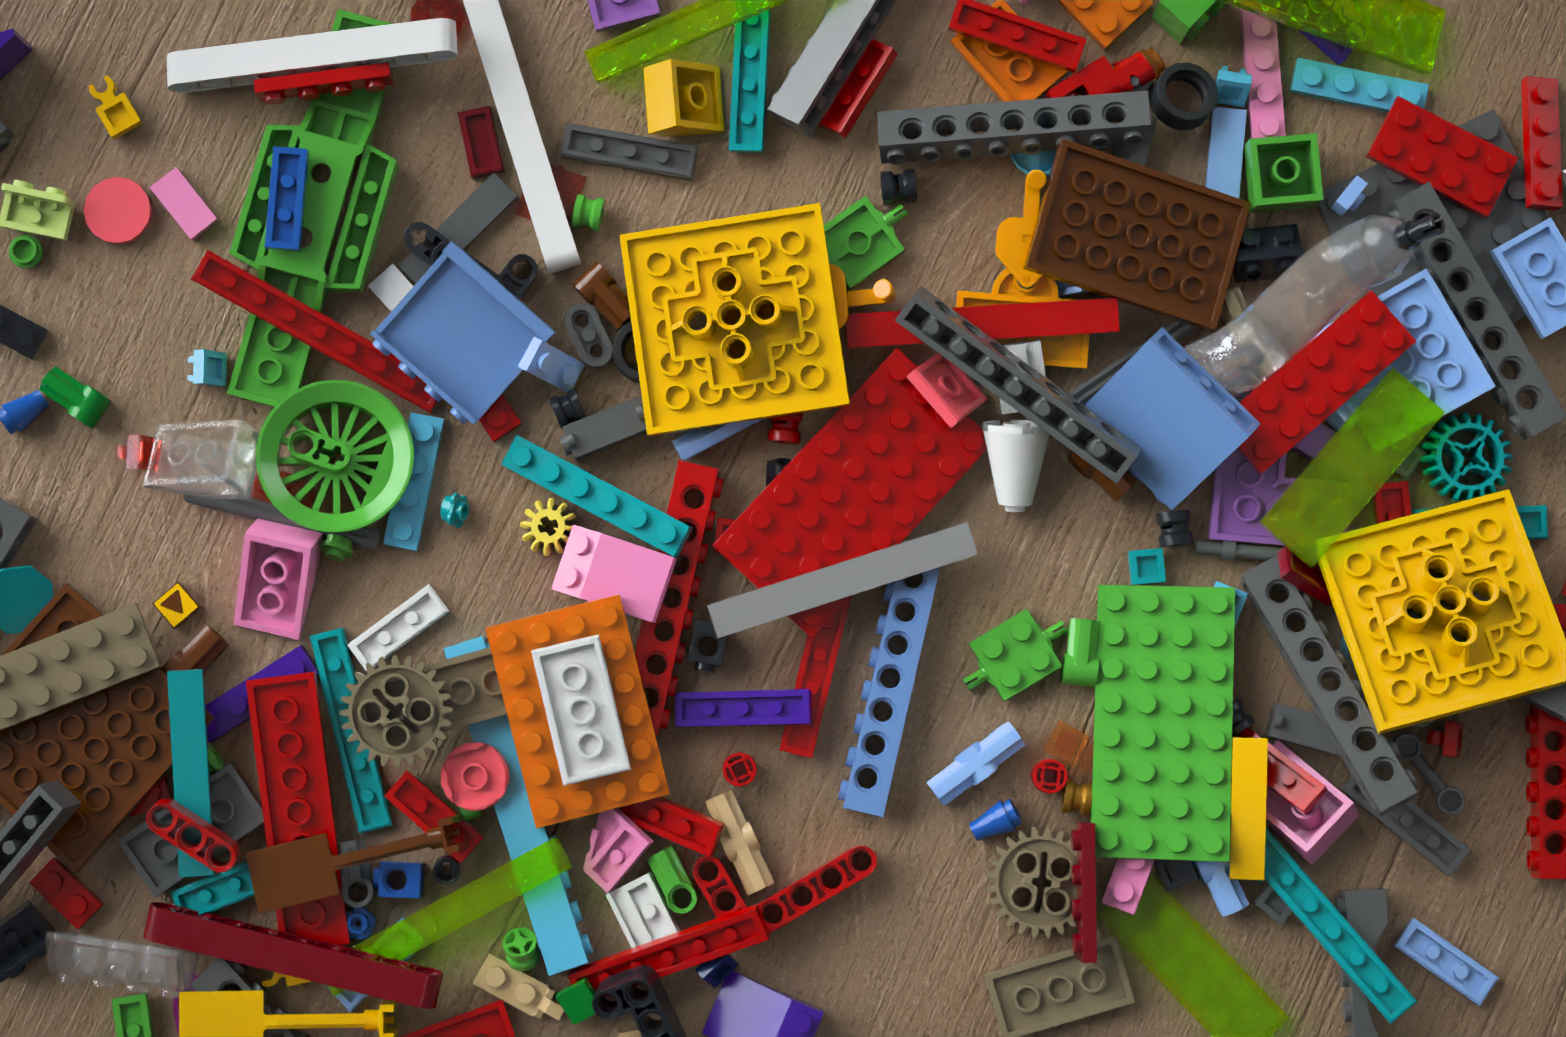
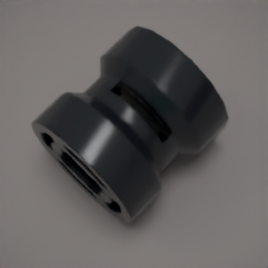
(906, 186)
(1174, 528)

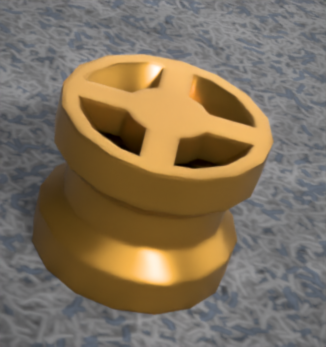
(1076, 798)

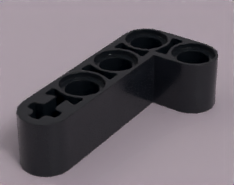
(506, 278)
(638, 1002)

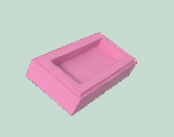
(184, 204)

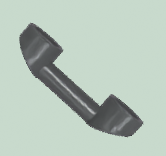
(1448, 798)

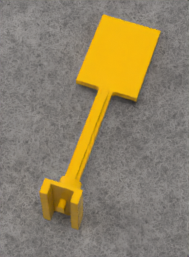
(244, 1016)

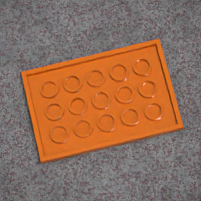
(528, 721)

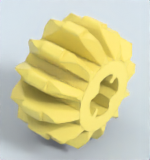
(537, 523)

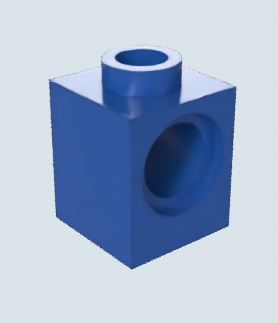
(415, 879)

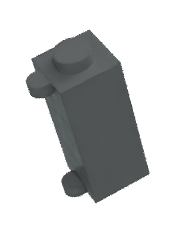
(604, 429)
(1299, 728)

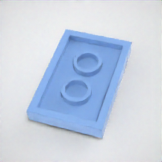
(1537, 275)

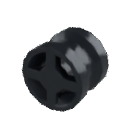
(567, 408)
(1240, 718)

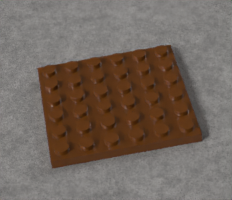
(100, 747)

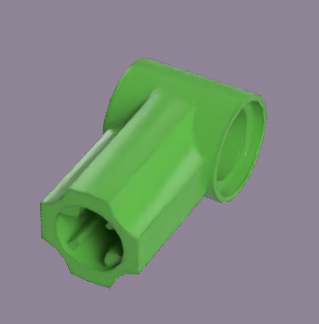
(1080, 660)
(672, 877)

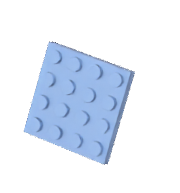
(1442, 358)

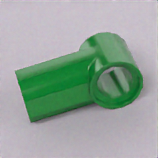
(80, 400)

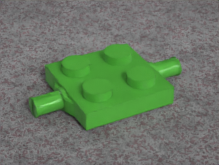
(863, 240)
(1015, 655)

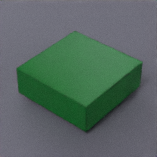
(577, 1000)

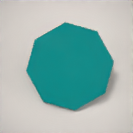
(22, 597)

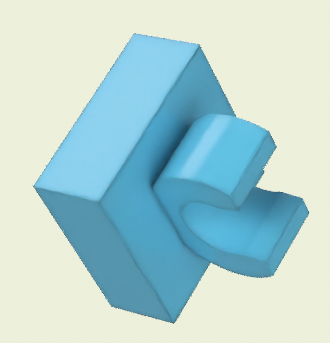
(1233, 87)
(208, 368)

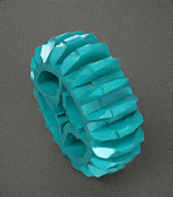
(1454, 450)

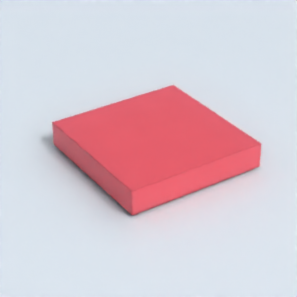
(947, 389)

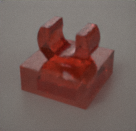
(136, 451)

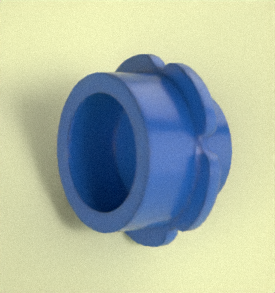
(367, 919)

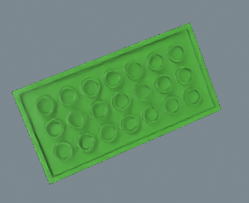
(1163, 723)

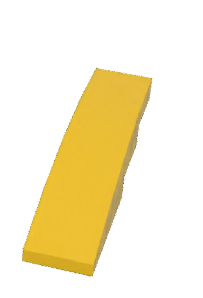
(1248, 808)

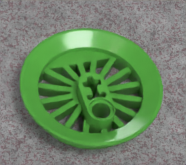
(387, 481)

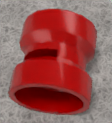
(785, 429)
(739, 769)
(1044, 775)

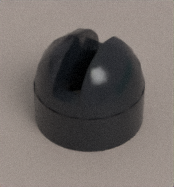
(438, 870)

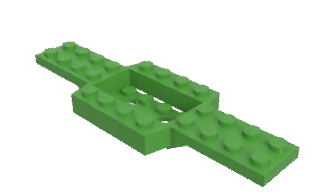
(335, 134)

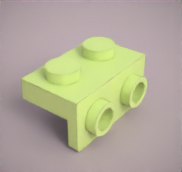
(36, 211)

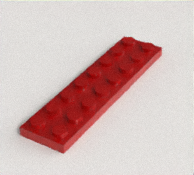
(296, 788)

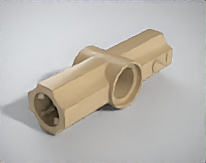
(740, 842)

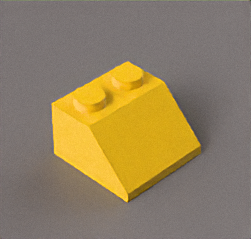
(683, 98)

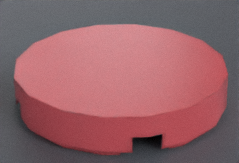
(118, 210)
(475, 776)

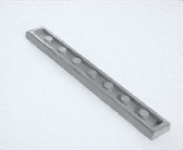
(842, 580)

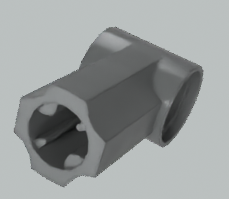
(356, 874)

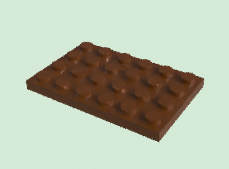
(1137, 235)

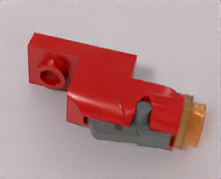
(1099, 77)

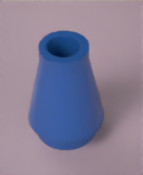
(22, 411)
(996, 820)

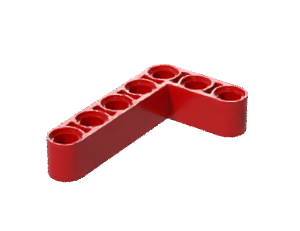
(784, 897)

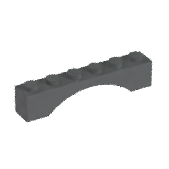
(1368, 914)

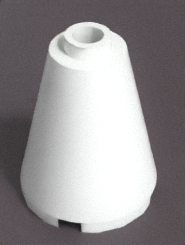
(1015, 460)

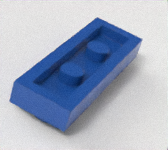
(286, 199)

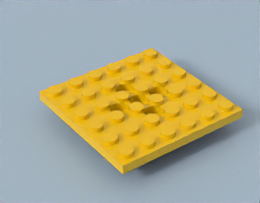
(789, 360)
(1415, 666)

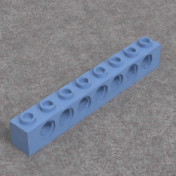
(874, 799)

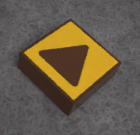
(176, 605)

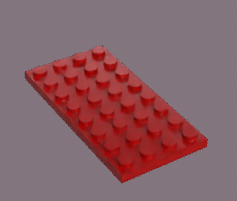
(853, 486)

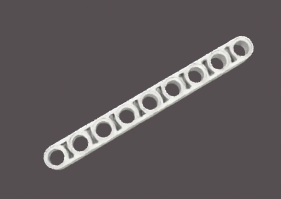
(243, 62)
(522, 134)

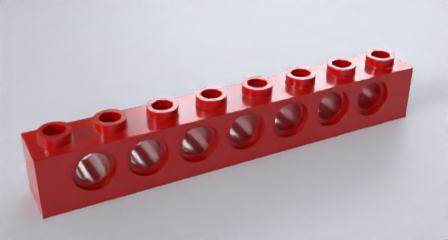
(687, 478)
(1539, 792)

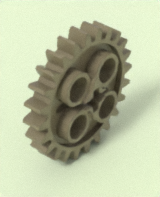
(375, 734)
(1009, 878)

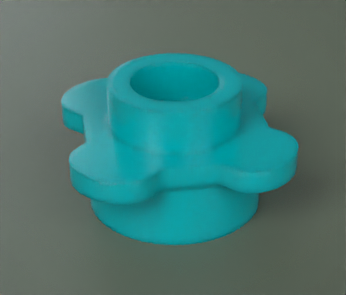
(454, 509)

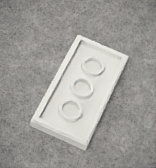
(581, 709)

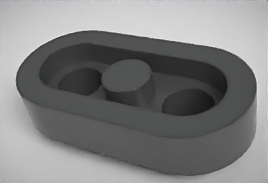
(589, 336)

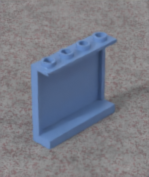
(460, 334)
(1174, 415)

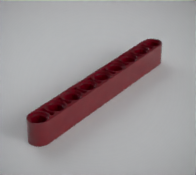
(293, 955)

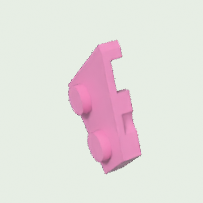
(614, 848)

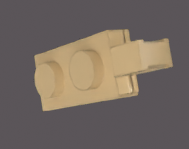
(517, 988)

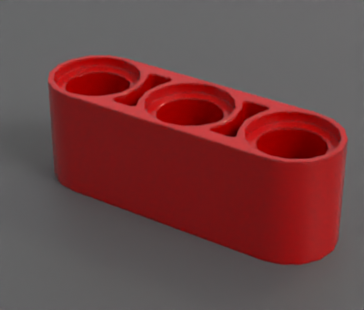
(175, 834)

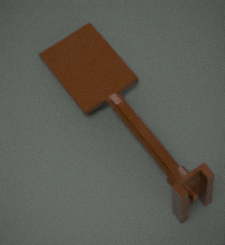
(307, 869)

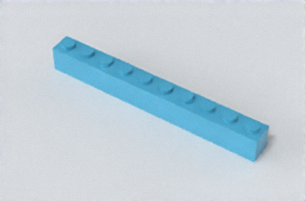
(549, 904)

